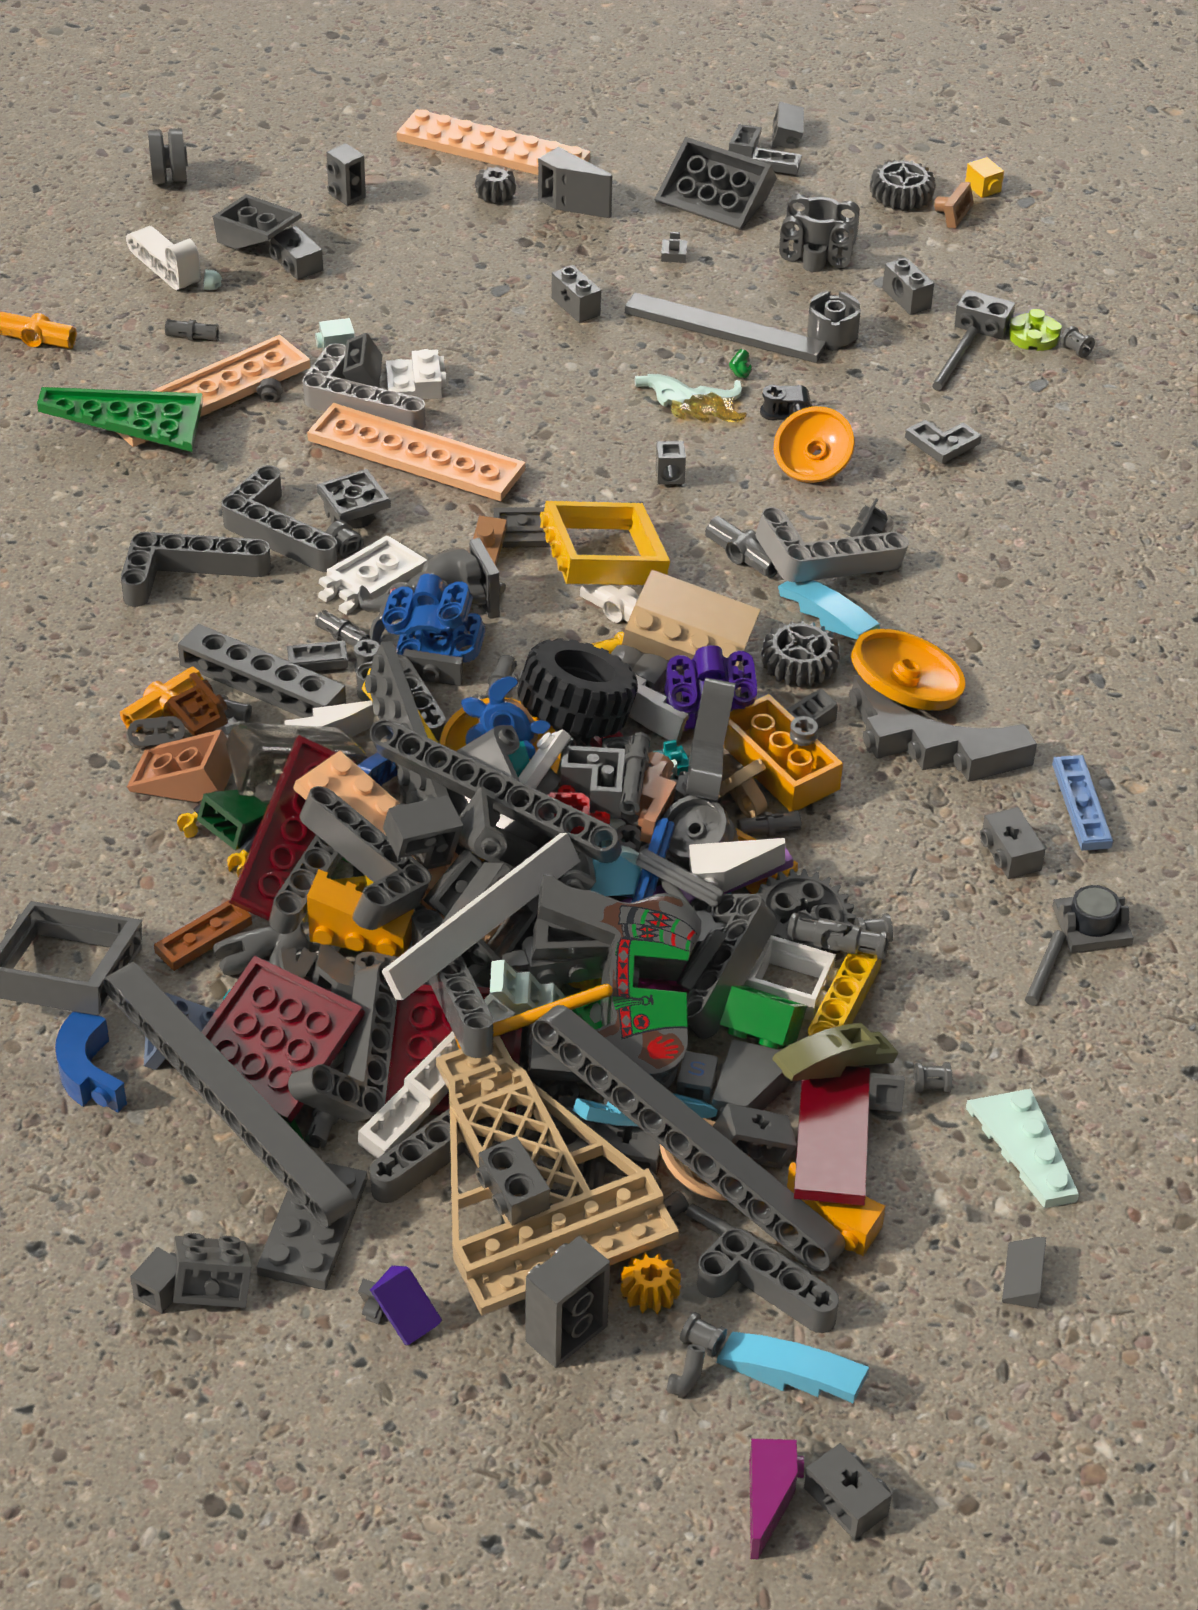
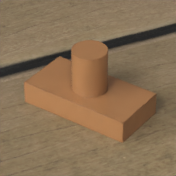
(956, 205)
(492, 534)

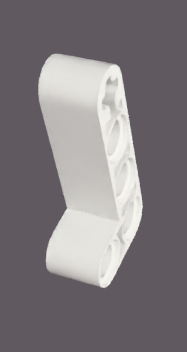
(173, 263)

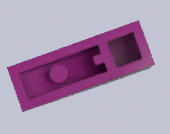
(772, 1483)

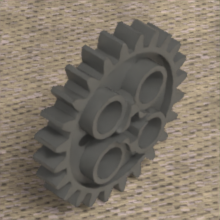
(808, 898)

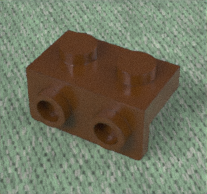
(199, 707)

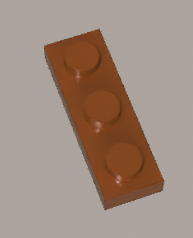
(202, 934)

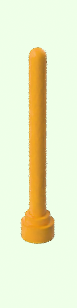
(571, 1002)

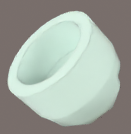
(212, 280)

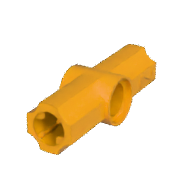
(37, 330)
(155, 698)

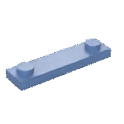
(1082, 803)

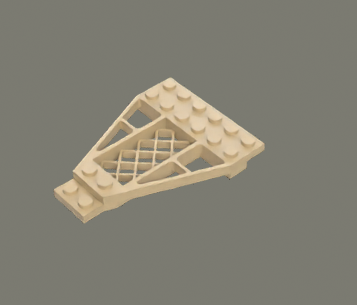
(614, 1218)

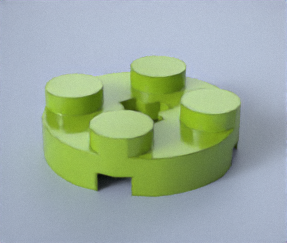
(1034, 330)

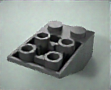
(574, 184)

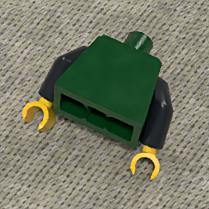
(230, 818)

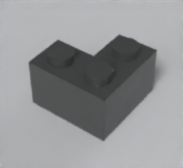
(597, 774)
(425, 830)

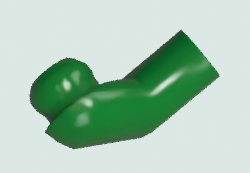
(738, 365)

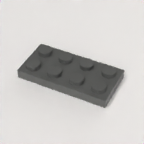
(299, 1246)

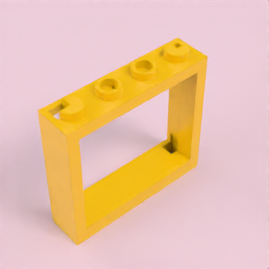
(603, 568)

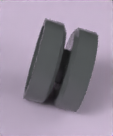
(167, 156)
(697, 822)

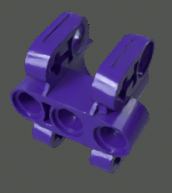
(711, 664)

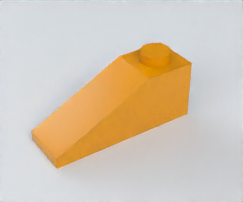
(855, 1222)

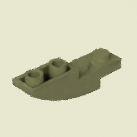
(832, 1050)

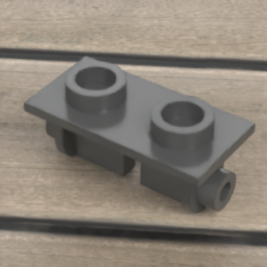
(871, 521)

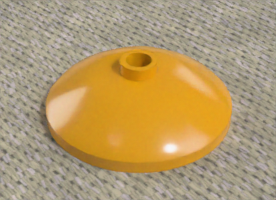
(811, 431)

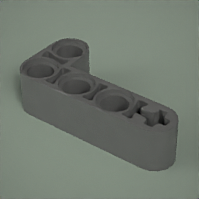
(423, 699)
(417, 1158)
(770, 1275)

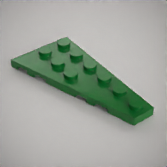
(148, 415)

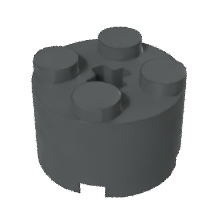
(834, 319)

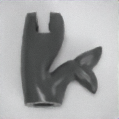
(261, 942)

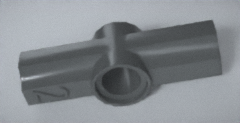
(740, 546)

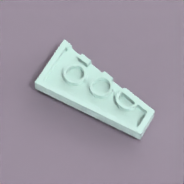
(1027, 1142)

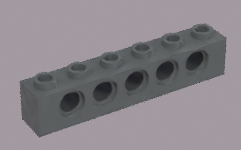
(258, 672)

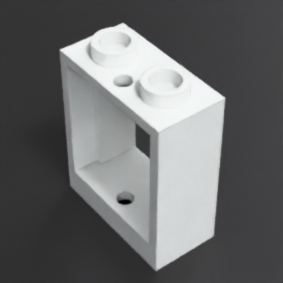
(799, 959)

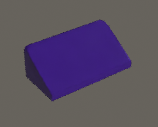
(405, 1304)

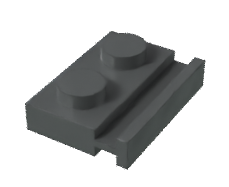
(522, 527)

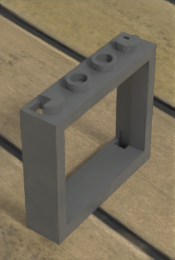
(72, 924)

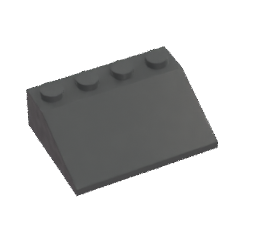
(716, 183)

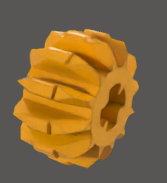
(650, 1283)

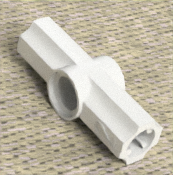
(616, 602)

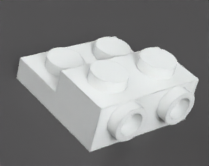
(418, 377)

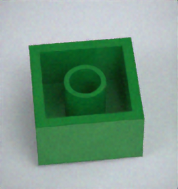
(763, 1015)

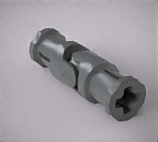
(842, 937)

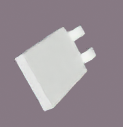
(373, 567)

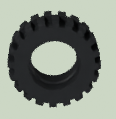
(577, 688)

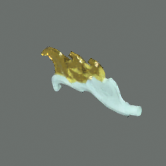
(695, 401)

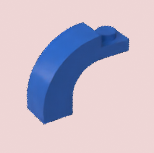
(75, 1047)

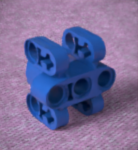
(435, 618)

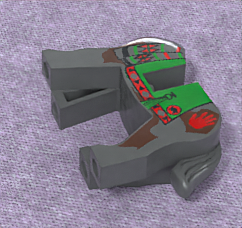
(637, 941)

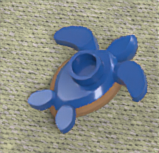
(503, 712)

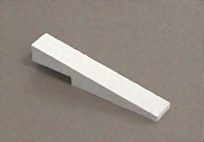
(417, 1097)

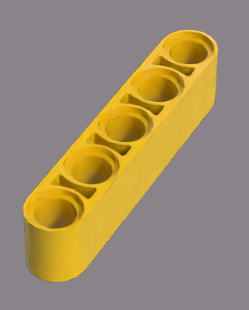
(846, 992)

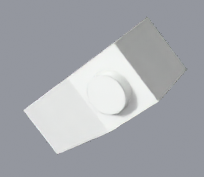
(735, 862)

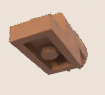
(656, 795)

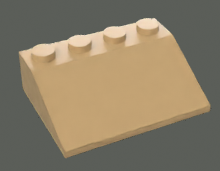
(681, 617)

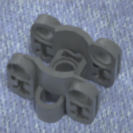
(819, 232)

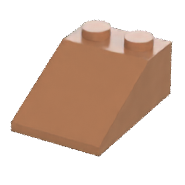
(184, 768)

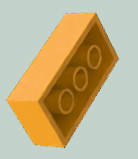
(793, 772)

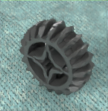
(902, 184)
(800, 653)

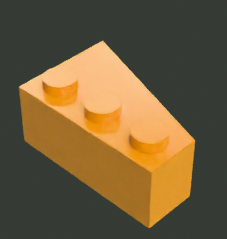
(332, 921)

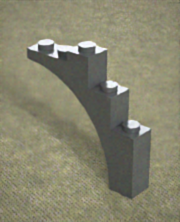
(932, 743)

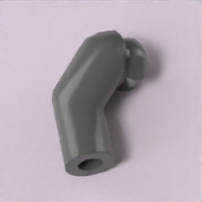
(692, 1372)

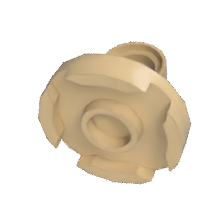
(745, 790)

